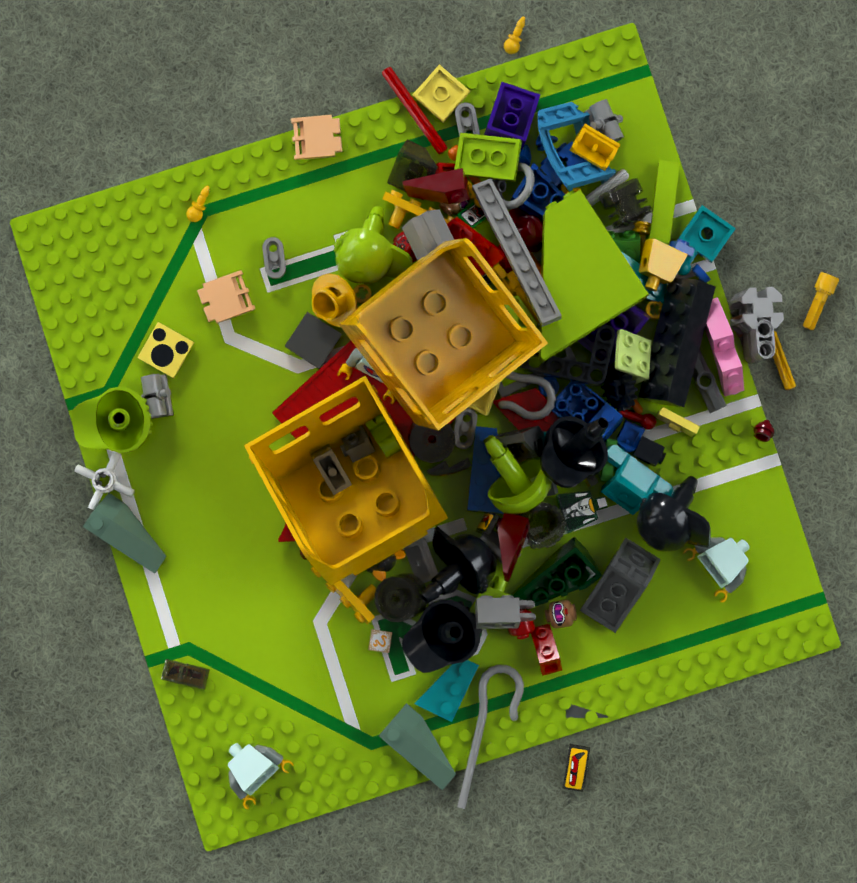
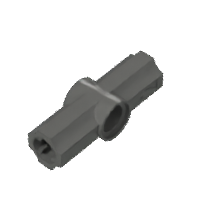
(710, 394)

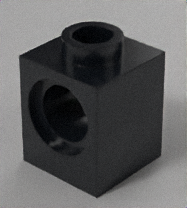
(649, 452)

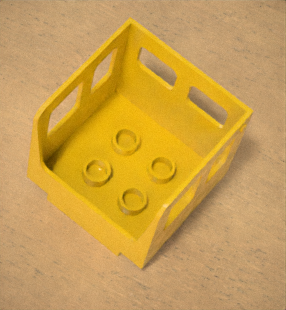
(442, 334)
(365, 522)

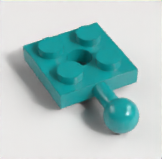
(706, 248)

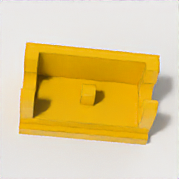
(594, 147)

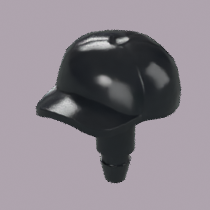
(574, 450)
(669, 524)
(467, 562)
(442, 636)

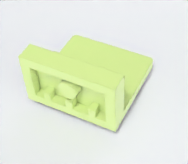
(633, 355)

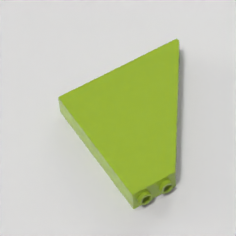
(583, 273)

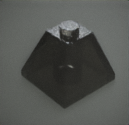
(411, 163)

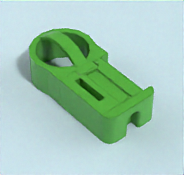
(607, 471)

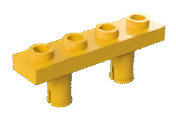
(403, 206)
(348, 599)

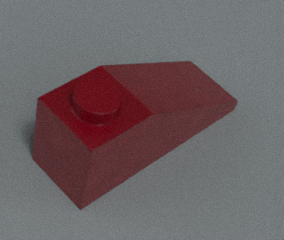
(443, 187)
(512, 535)

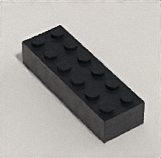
(677, 341)

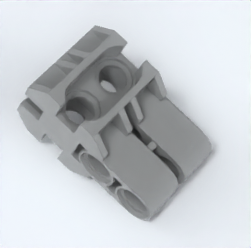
(756, 322)

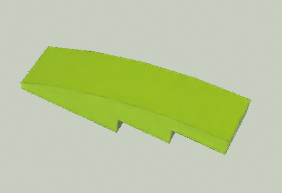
(664, 201)

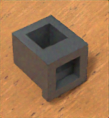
(357, 445)

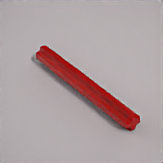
(414, 110)

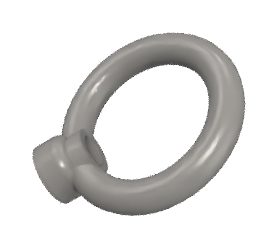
(501, 187)

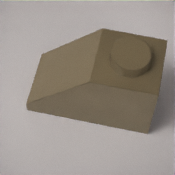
(331, 469)

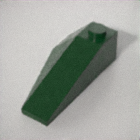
(562, 573)

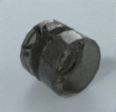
(625, 202)

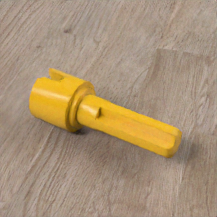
(825, 287)
(515, 289)

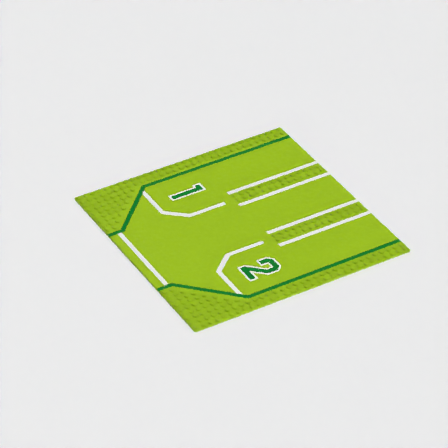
(234, 600)

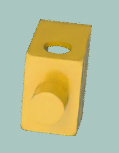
(660, 263)

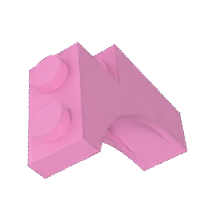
(723, 350)

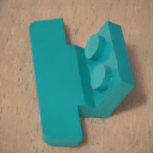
(632, 481)

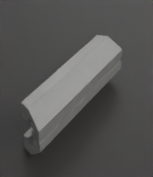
(426, 232)

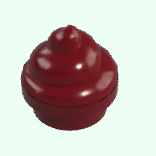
(764, 431)

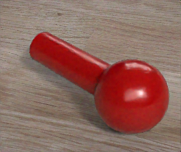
(647, 420)

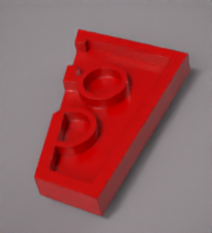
(488, 250)

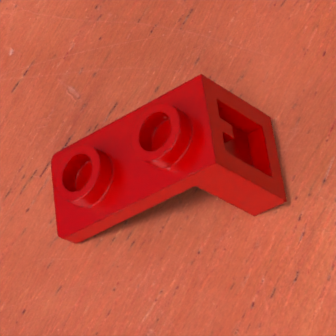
(546, 649)

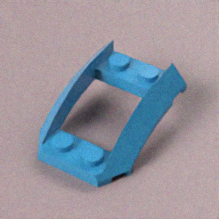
(577, 174)

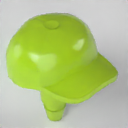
(367, 255)
(112, 421)
(520, 484)

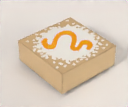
(380, 641)

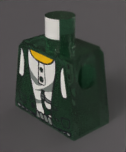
(579, 509)

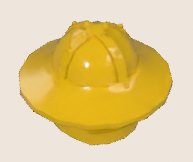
(333, 299)

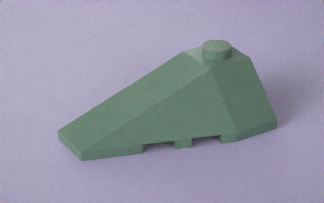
(121, 529)
(415, 742)

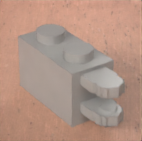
(501, 612)

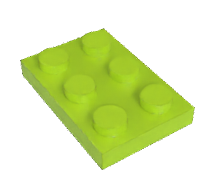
(488, 156)

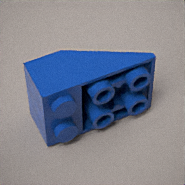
(585, 404)

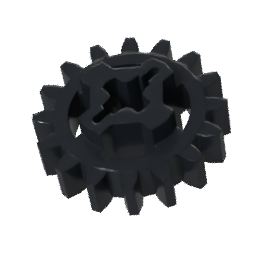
(619, 389)

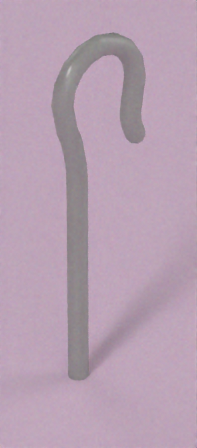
(535, 380)
(483, 702)

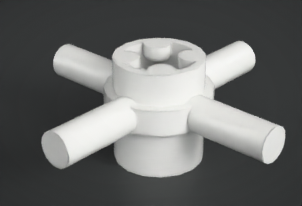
(112, 485)

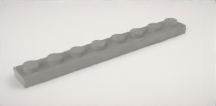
(516, 252)

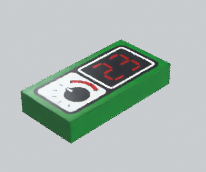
(472, 215)

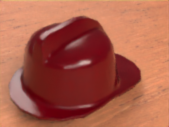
(529, 227)

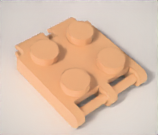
(316, 137)
(225, 298)

